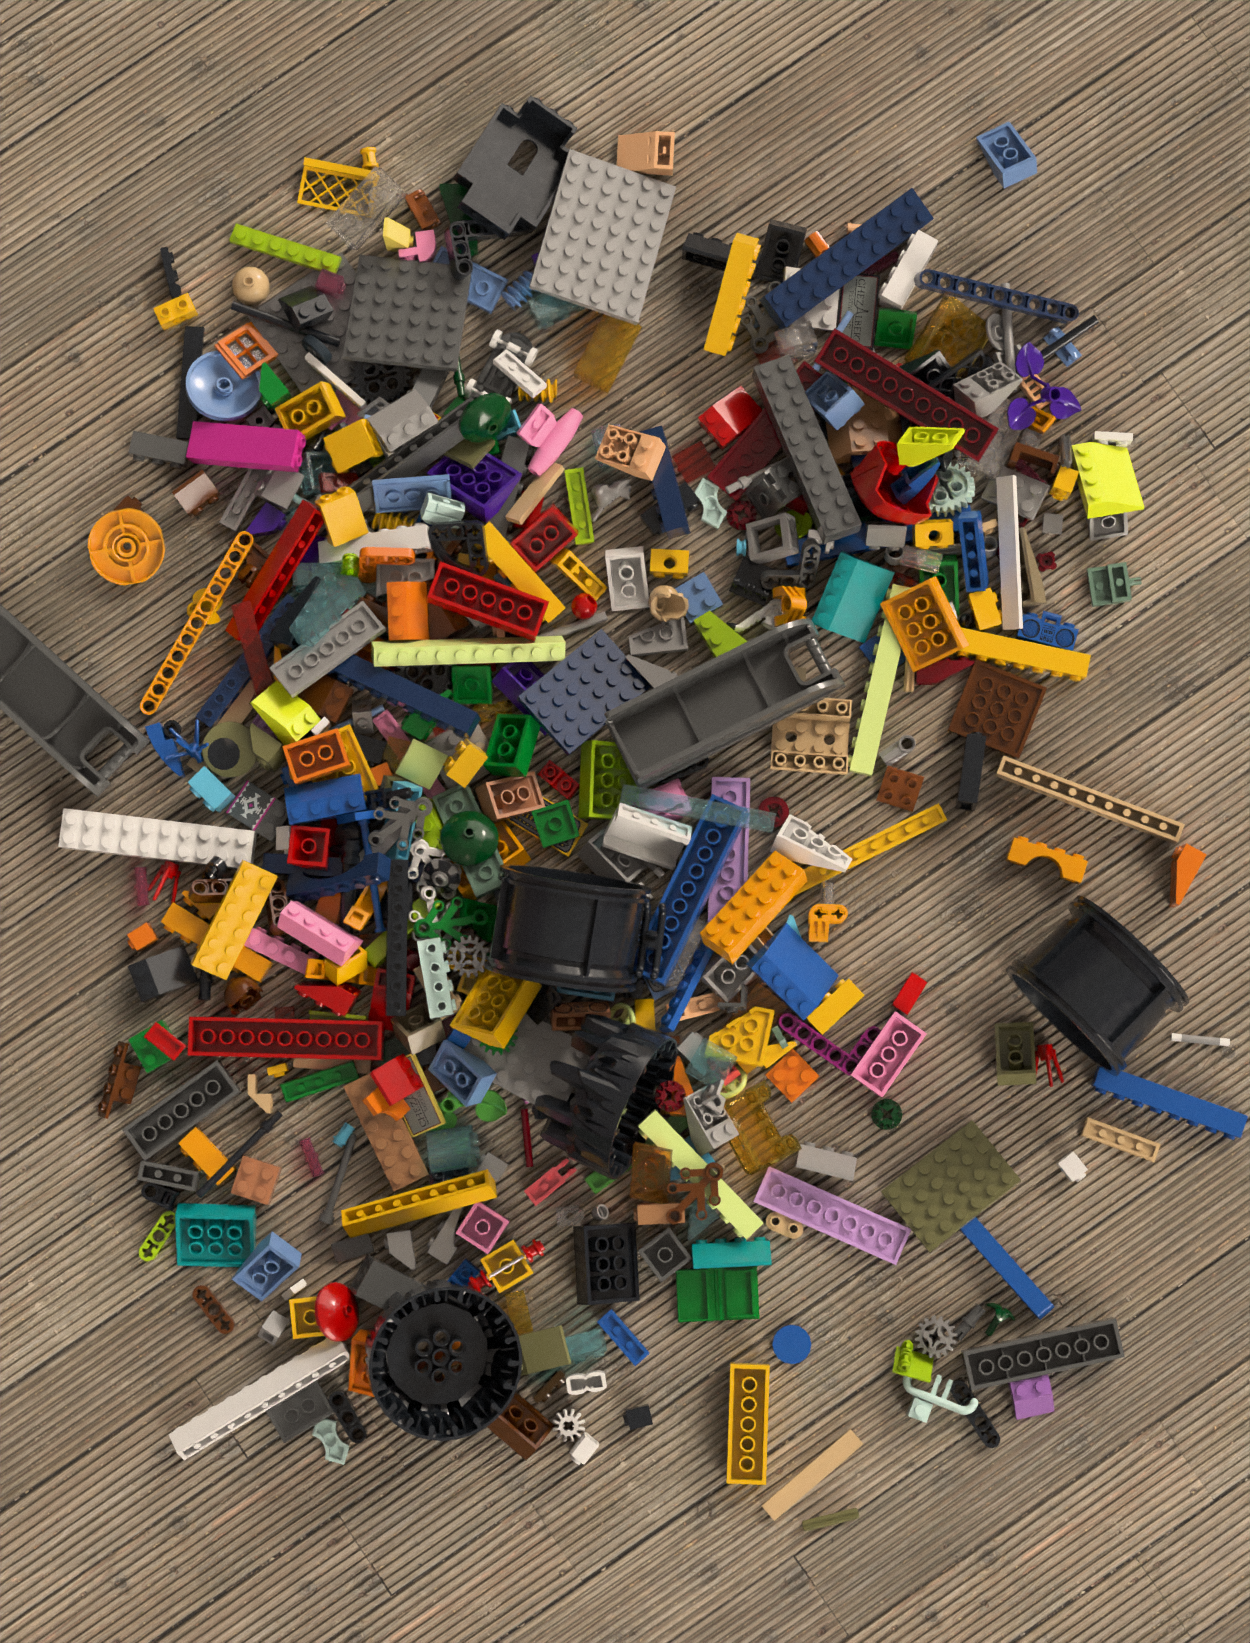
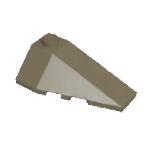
(1031, 583)

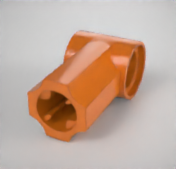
(816, 244)

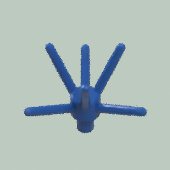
(192, 749)

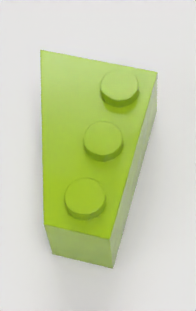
(717, 634)

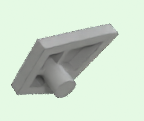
(375, 406)

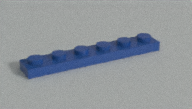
(686, 988)

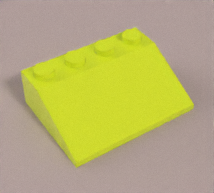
(1105, 479)

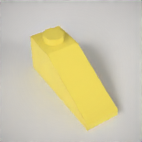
(396, 236)

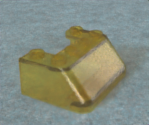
(758, 1138)

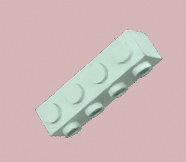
(435, 978)

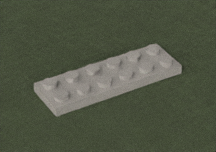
(344, 639)

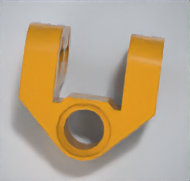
(792, 604)
(819, 928)

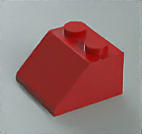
(309, 847)
(396, 1079)

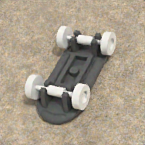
(492, 378)

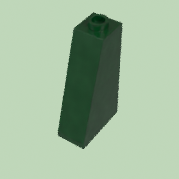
(452, 196)

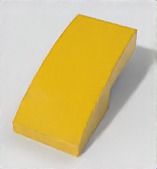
(645, 1013)

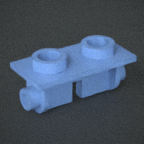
(1068, 353)

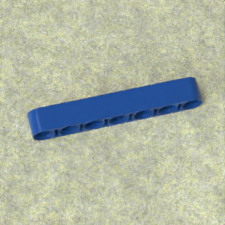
(1007, 1268)

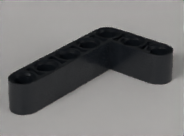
(461, 242)

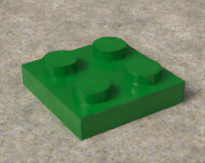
(895, 328)
(472, 684)
(555, 823)

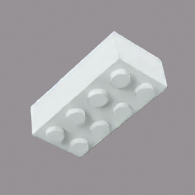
(910, 262)

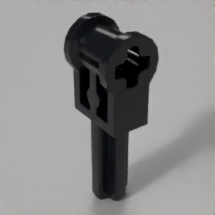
(382, 796)

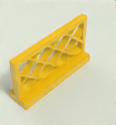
(328, 168)

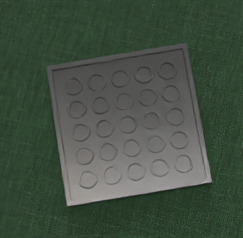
(406, 314)

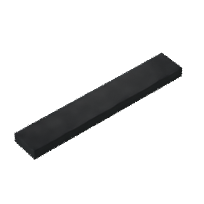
(191, 351)

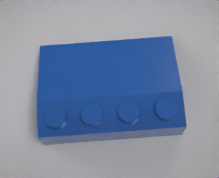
(793, 971)

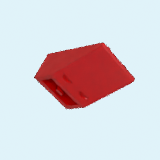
(326, 993)
(377, 1007)

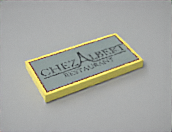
(424, 1110)

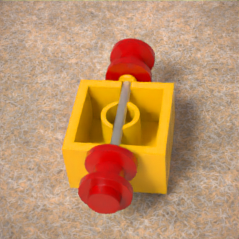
(507, 1265)

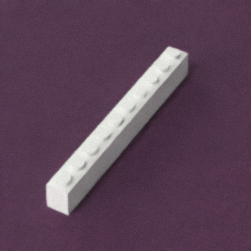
(259, 1397)

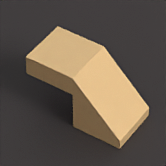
(265, 1101)

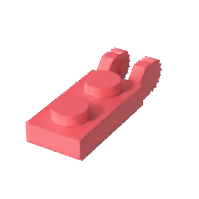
(548, 1183)

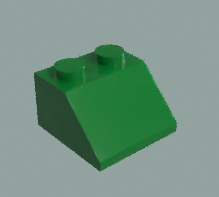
(272, 389)

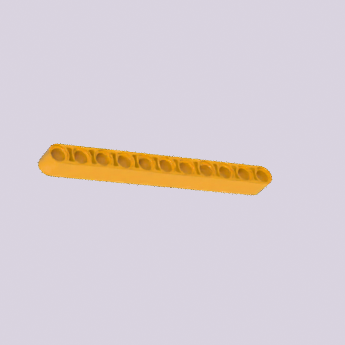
(189, 629)

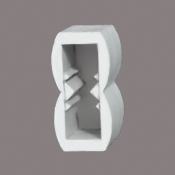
(580, 1383)
(583, 1449)

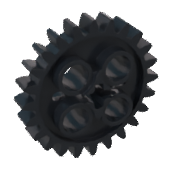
(383, 390)
(437, 682)

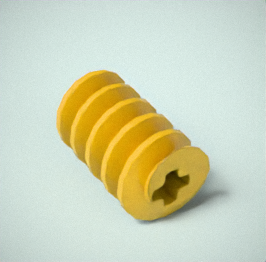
(550, 392)
(389, 522)

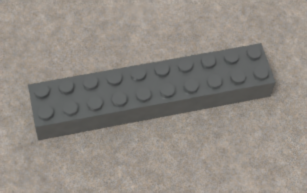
(806, 449)

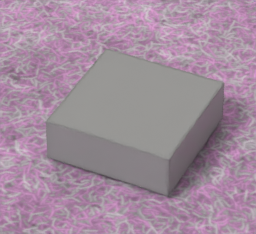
(1052, 523)

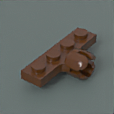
(254, 562)

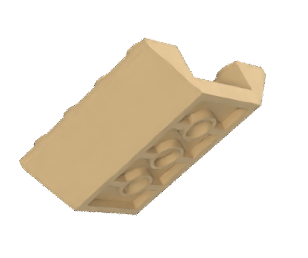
(810, 727)

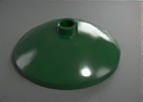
(485, 417)
(469, 849)

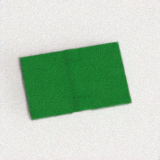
(717, 1294)

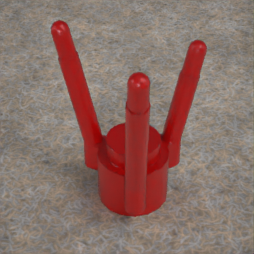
(168, 871)
(1047, 1053)

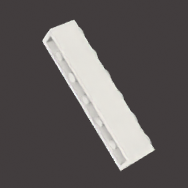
(411, 537)

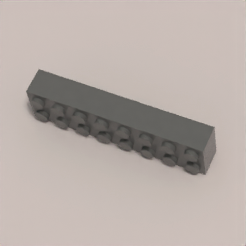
(1042, 1353)

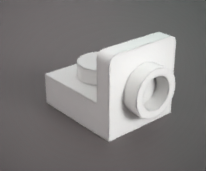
(815, 535)

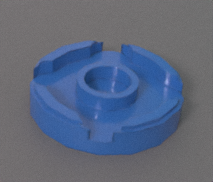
(791, 1344)

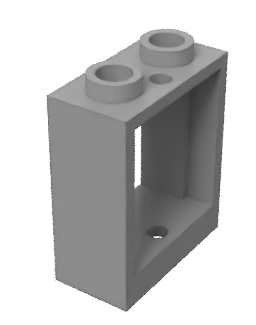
(789, 538)

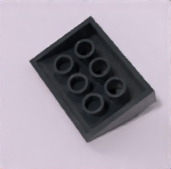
(606, 1263)

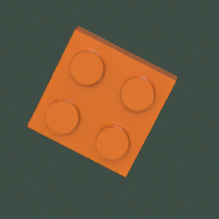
(792, 1075)

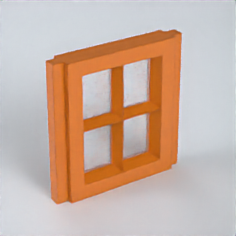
(246, 350)

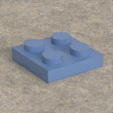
(700, 596)

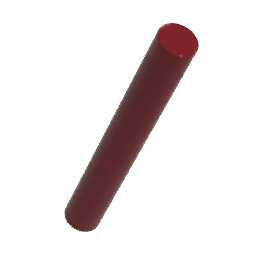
(526, 1137)

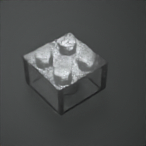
(796, 341)

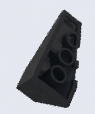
(281, 635)

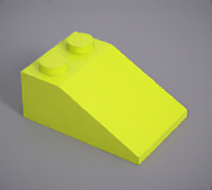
(926, 443)
(285, 715)

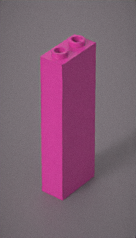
(245, 446)

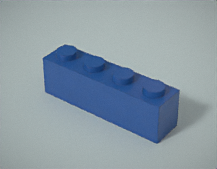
(973, 551)

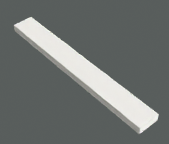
(1009, 552)

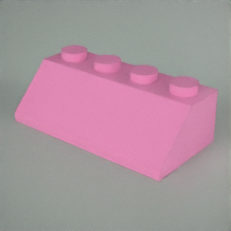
(318, 932)
(888, 1054)

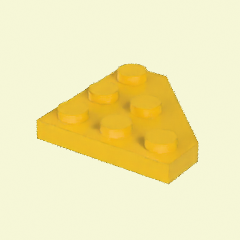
(747, 1036)

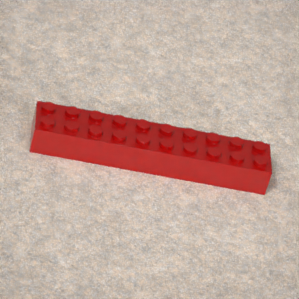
(286, 1038)

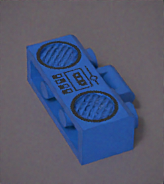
(1048, 634)

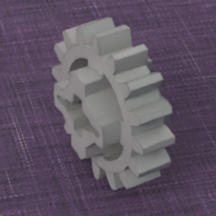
(462, 949)
(932, 1349)

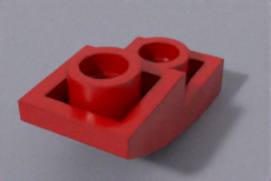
(559, 780)

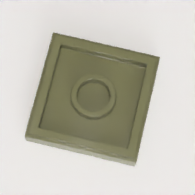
(470, 453)

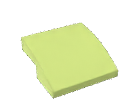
(421, 764)

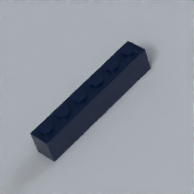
(667, 492)

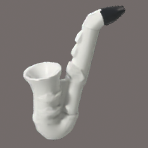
(768, 612)

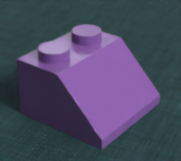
(1031, 1396)

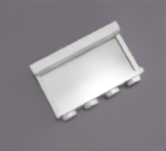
(646, 836)

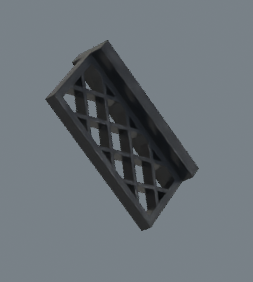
(965, 363)

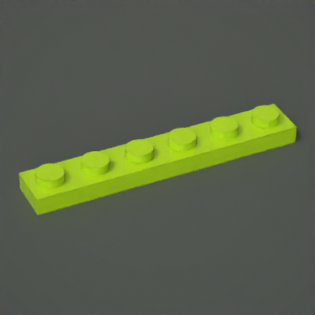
(284, 249)

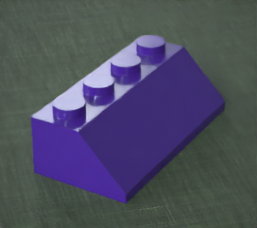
(515, 679)

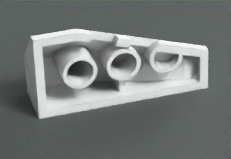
(802, 845)

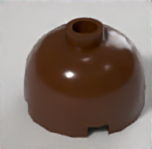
(241, 994)

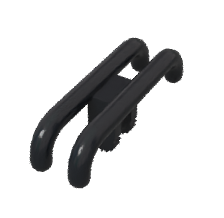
(651, 940)

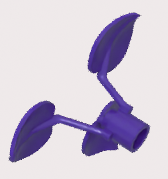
(1062, 401)

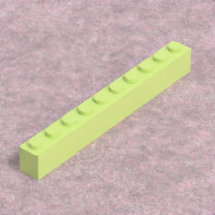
(467, 651)
(878, 696)

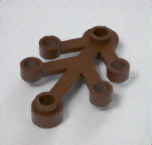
(697, 1190)

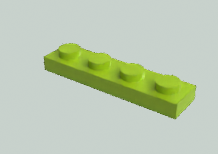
(579, 505)

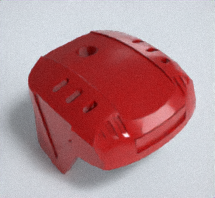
(873, 482)

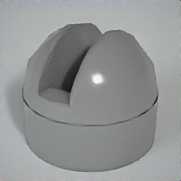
(600, 1212)

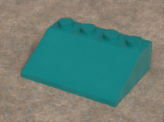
(852, 597)
(214, 1234)

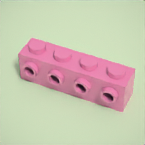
(277, 950)

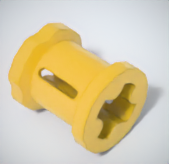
(369, 158)

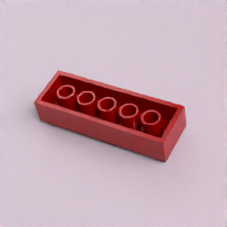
(487, 601)

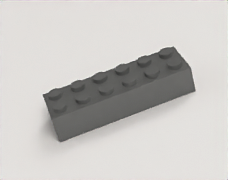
(182, 1110)

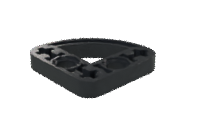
(471, 537)

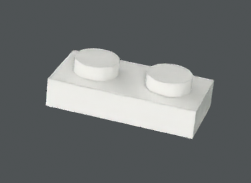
(1117, 438)

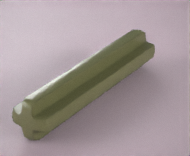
(830, 1519)

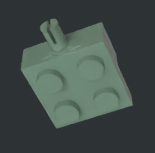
(1110, 584)

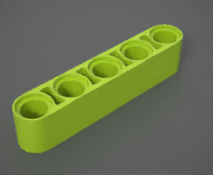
(377, 949)

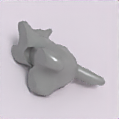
(606, 494)

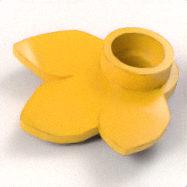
(206, 607)

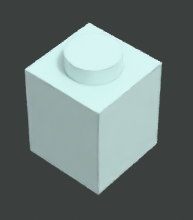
(919, 1409)

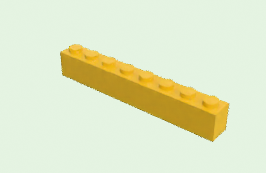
(1025, 655)
(419, 1203)

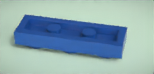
(623, 1337)

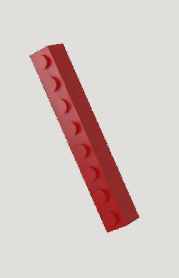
(281, 563)

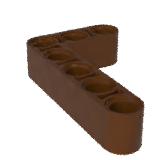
(209, 895)

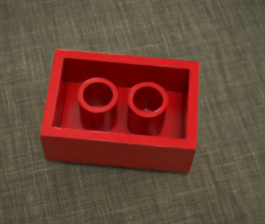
(544, 537)

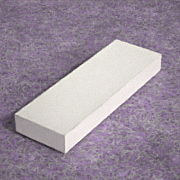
(519, 373)

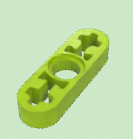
(146, 1245)

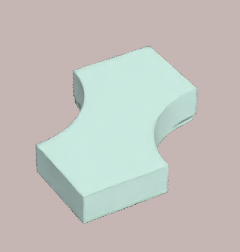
(712, 511)
(335, 1448)

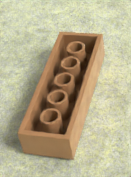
(388, 1137)

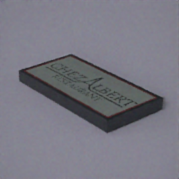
(861, 299)

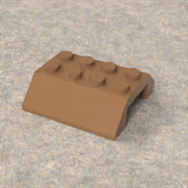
(864, 430)

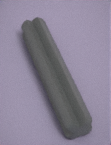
(1065, 451)

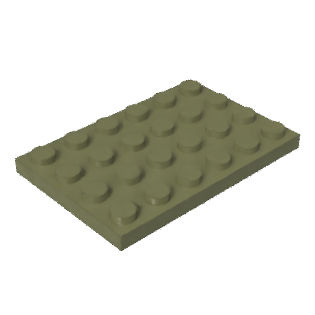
(951, 1186)

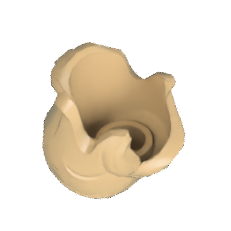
(667, 603)

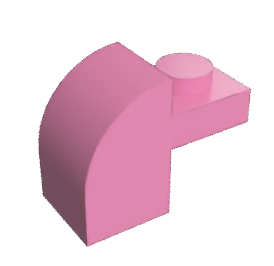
(425, 247)

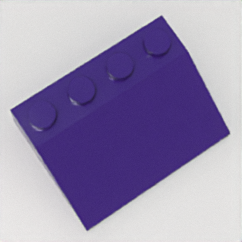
(479, 488)

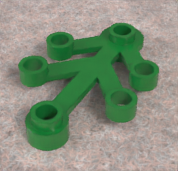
(446, 924)

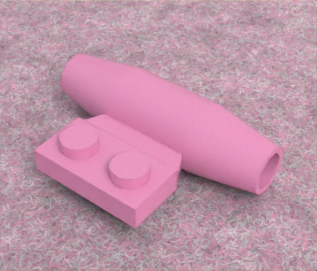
(548, 436)

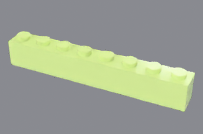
(732, 1207)

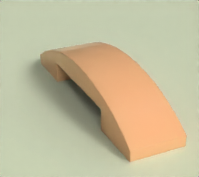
(704, 1005)

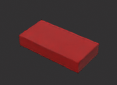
(164, 1041)

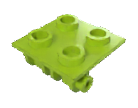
(912, 1363)

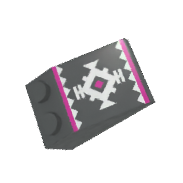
(258, 811)

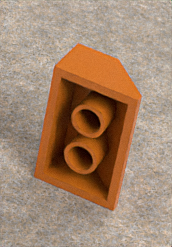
(407, 611)

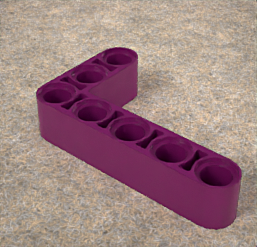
(828, 1045)

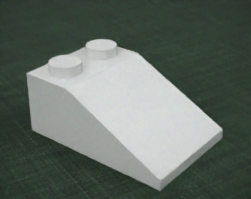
(627, 578)

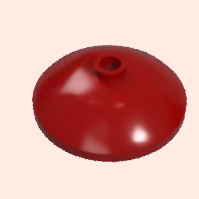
(336, 1312)

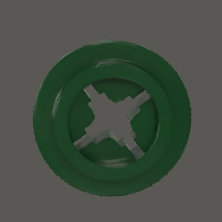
(886, 1124)

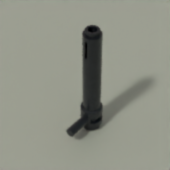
(349, 858)

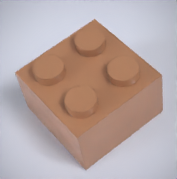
(256, 1180)

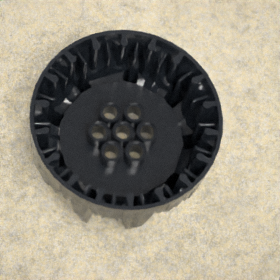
(610, 1093)
(463, 1397)

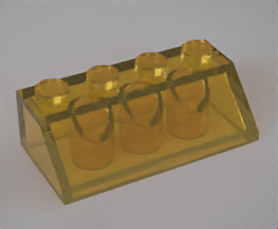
(606, 352)

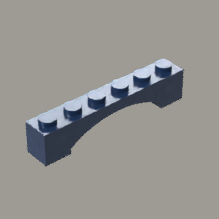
(370, 871)

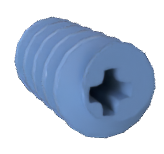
(519, 291)

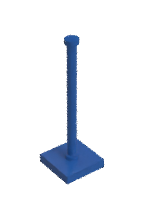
(363, 820)

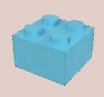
(209, 787)

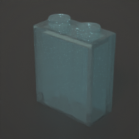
(452, 1148)

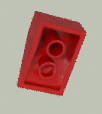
(729, 417)

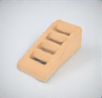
(1029, 393)

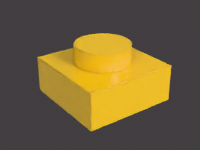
(278, 1070)

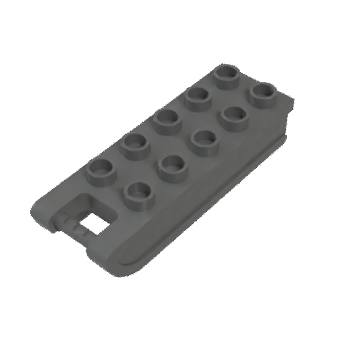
(719, 703)
(59, 706)

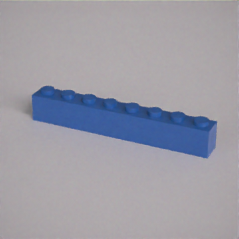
(1171, 1101)

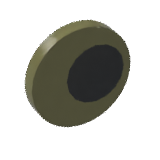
(229, 749)

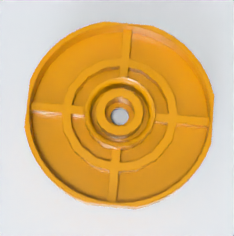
(116, 562)

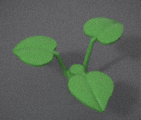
(488, 1110)

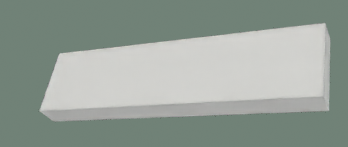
(335, 381)

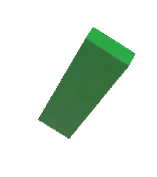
(319, 1081)

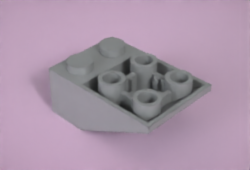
(986, 389)
(705, 1126)

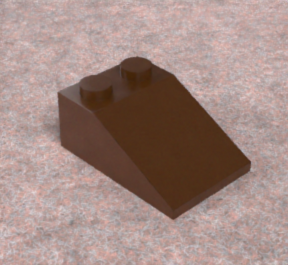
(327, 698)

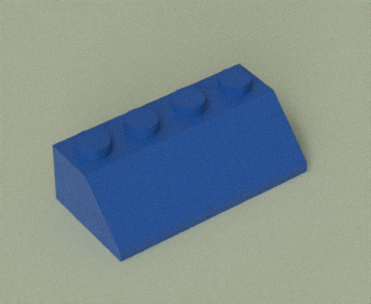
(325, 799)

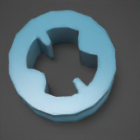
(741, 547)

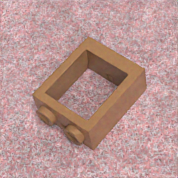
(655, 1213)

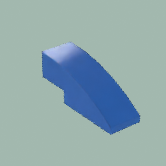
(914, 480)
(165, 747)

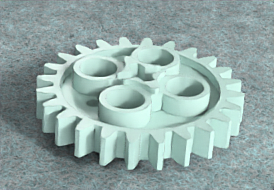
(952, 484)

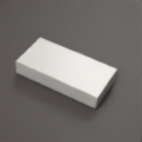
(323, 726)

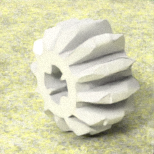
(568, 1418)

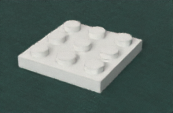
(822, 315)

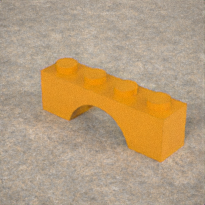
(1070, 867)

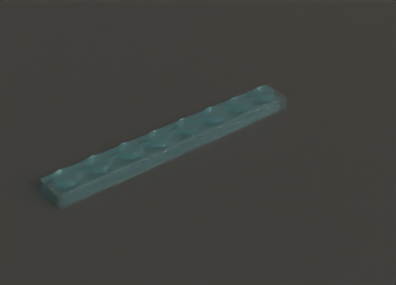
(698, 808)

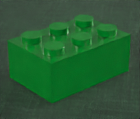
(511, 745)

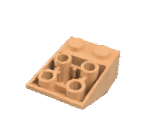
(647, 152)
(631, 451)

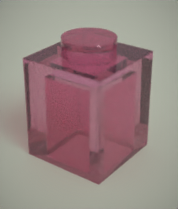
(330, 283)

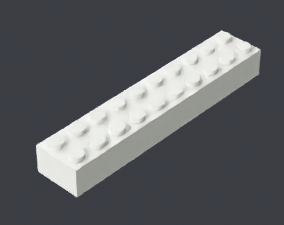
(155, 838)

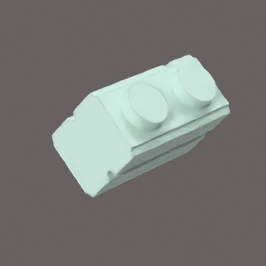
(441, 509)

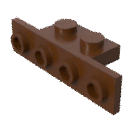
(121, 1081)

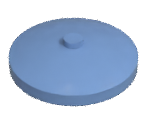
(219, 391)

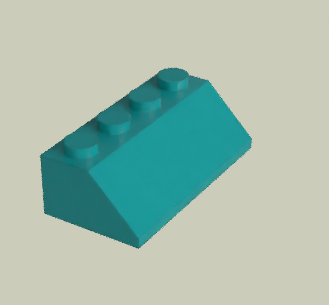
(731, 1254)

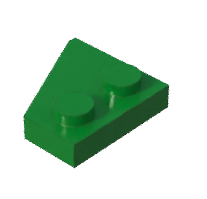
(469, 907)

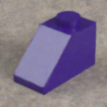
(267, 522)

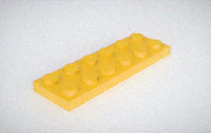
(234, 919)

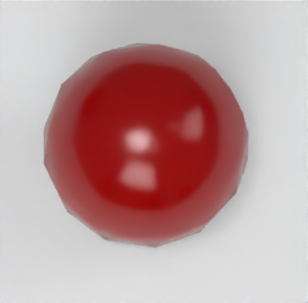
(584, 606)

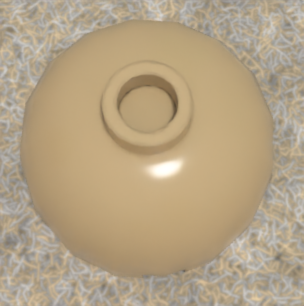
(250, 286)

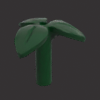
(1000, 1315)

